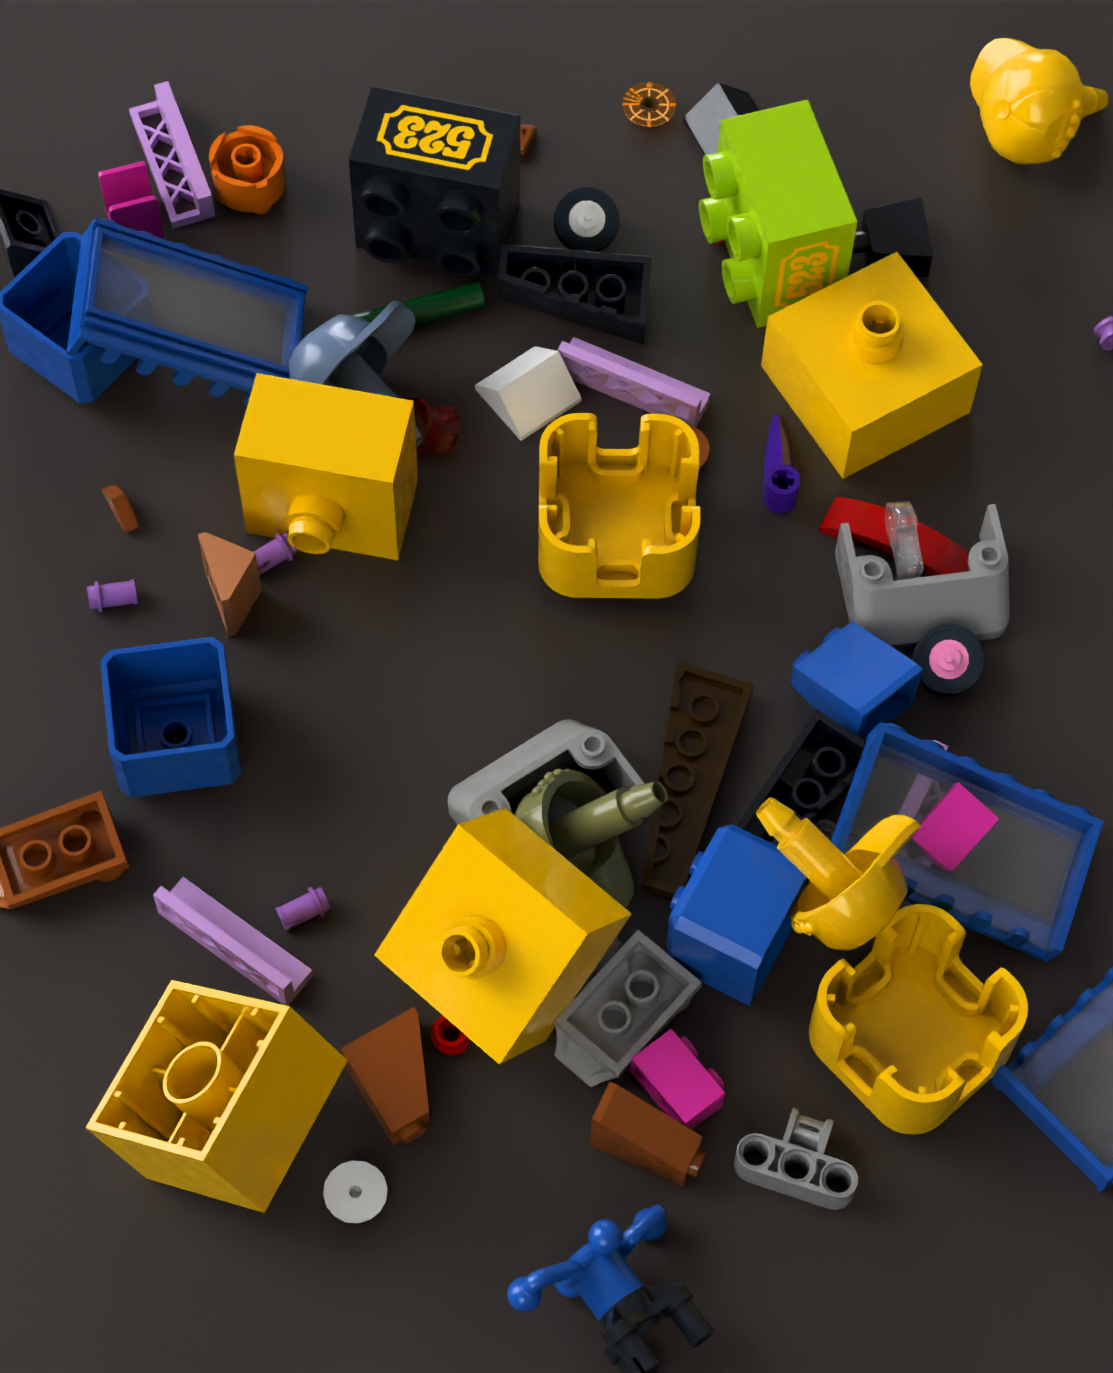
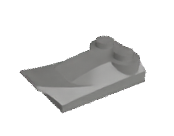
(622, 1010)

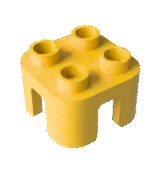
(618, 516)
(915, 1023)

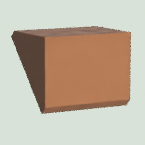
(232, 578)

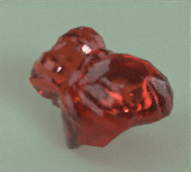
(437, 426)

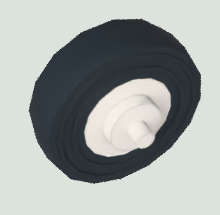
(586, 219)

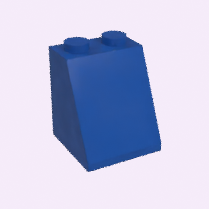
(856, 679)

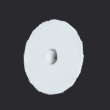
(355, 1191)

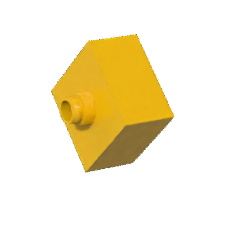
(870, 364)
(327, 466)
(501, 934)
(218, 1094)

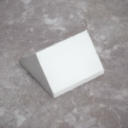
(530, 391)

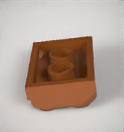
(59, 851)

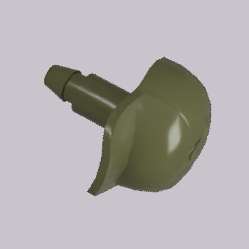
(585, 824)

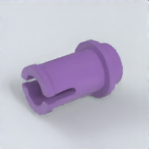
(274, 553)
(111, 594)
(303, 908)

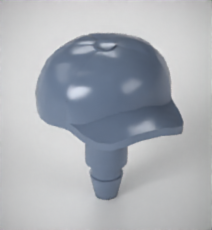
(353, 352)

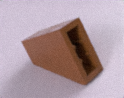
(391, 1076)
(645, 1136)

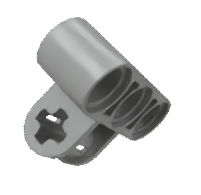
(803, 1146)

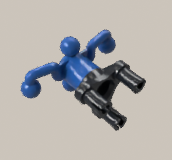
(616, 1293)

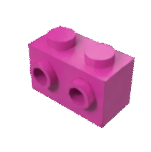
(678, 1080)

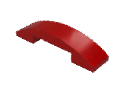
(868, 525)

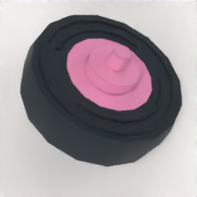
(949, 659)

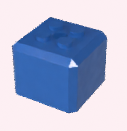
(38, 319)
(163, 690)
(734, 913)

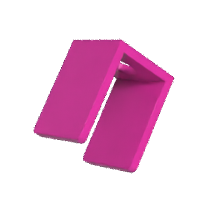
(130, 198)
(954, 827)

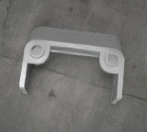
(907, 608)
(528, 763)

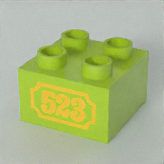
(776, 209)

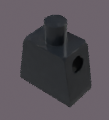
(899, 229)

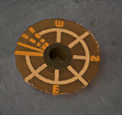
(649, 104)

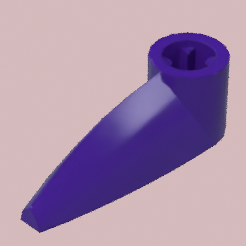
(779, 469)

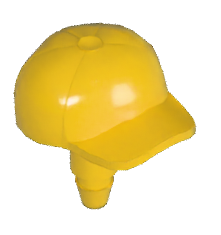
(1030, 100)
(849, 893)

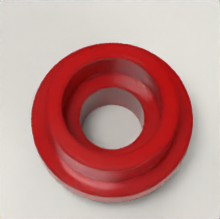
(444, 1046)

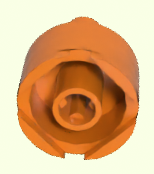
(247, 169)

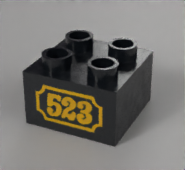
(435, 182)

